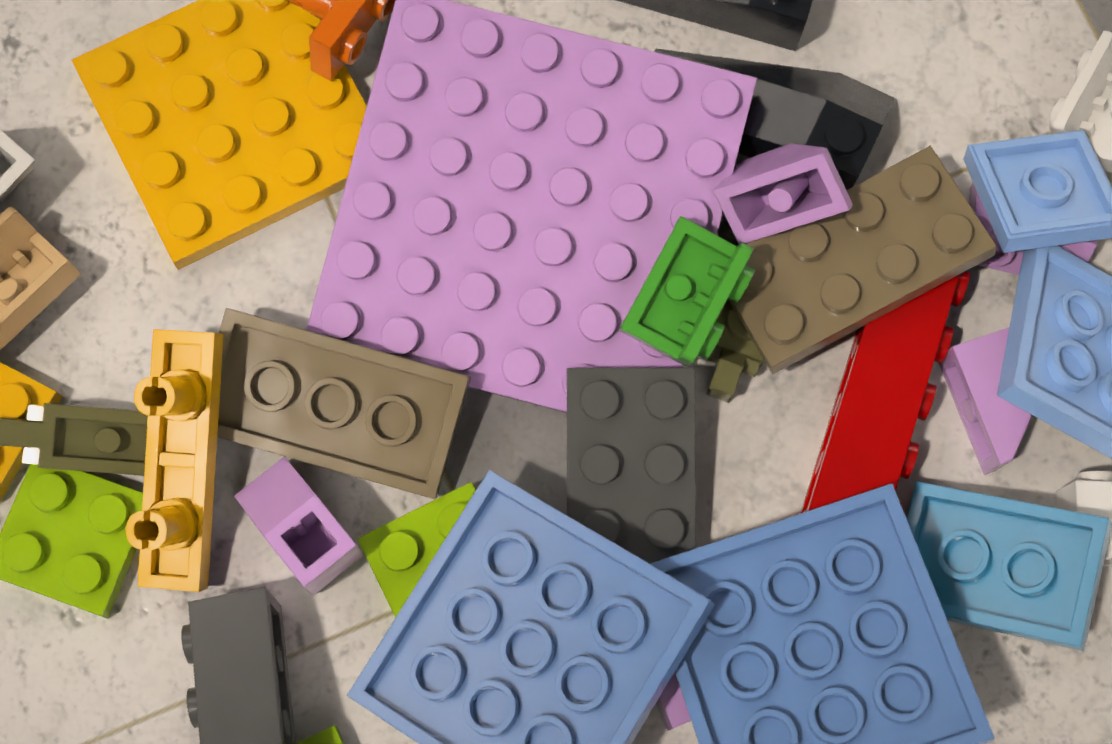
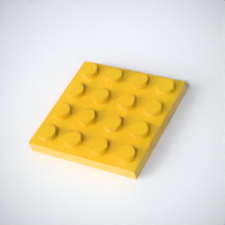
(224, 119)

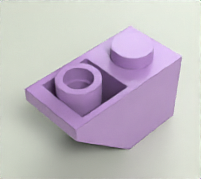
(298, 526)

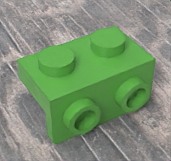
(687, 292)

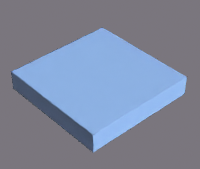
(1042, 190)

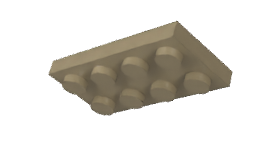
(848, 269)
(337, 403)

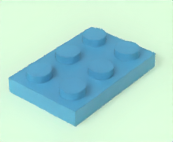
(1010, 562)

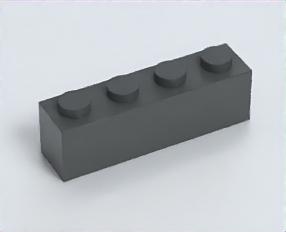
(238, 669)

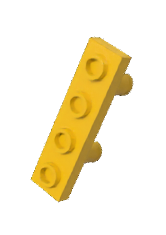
(179, 460)

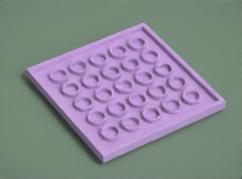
(519, 195)

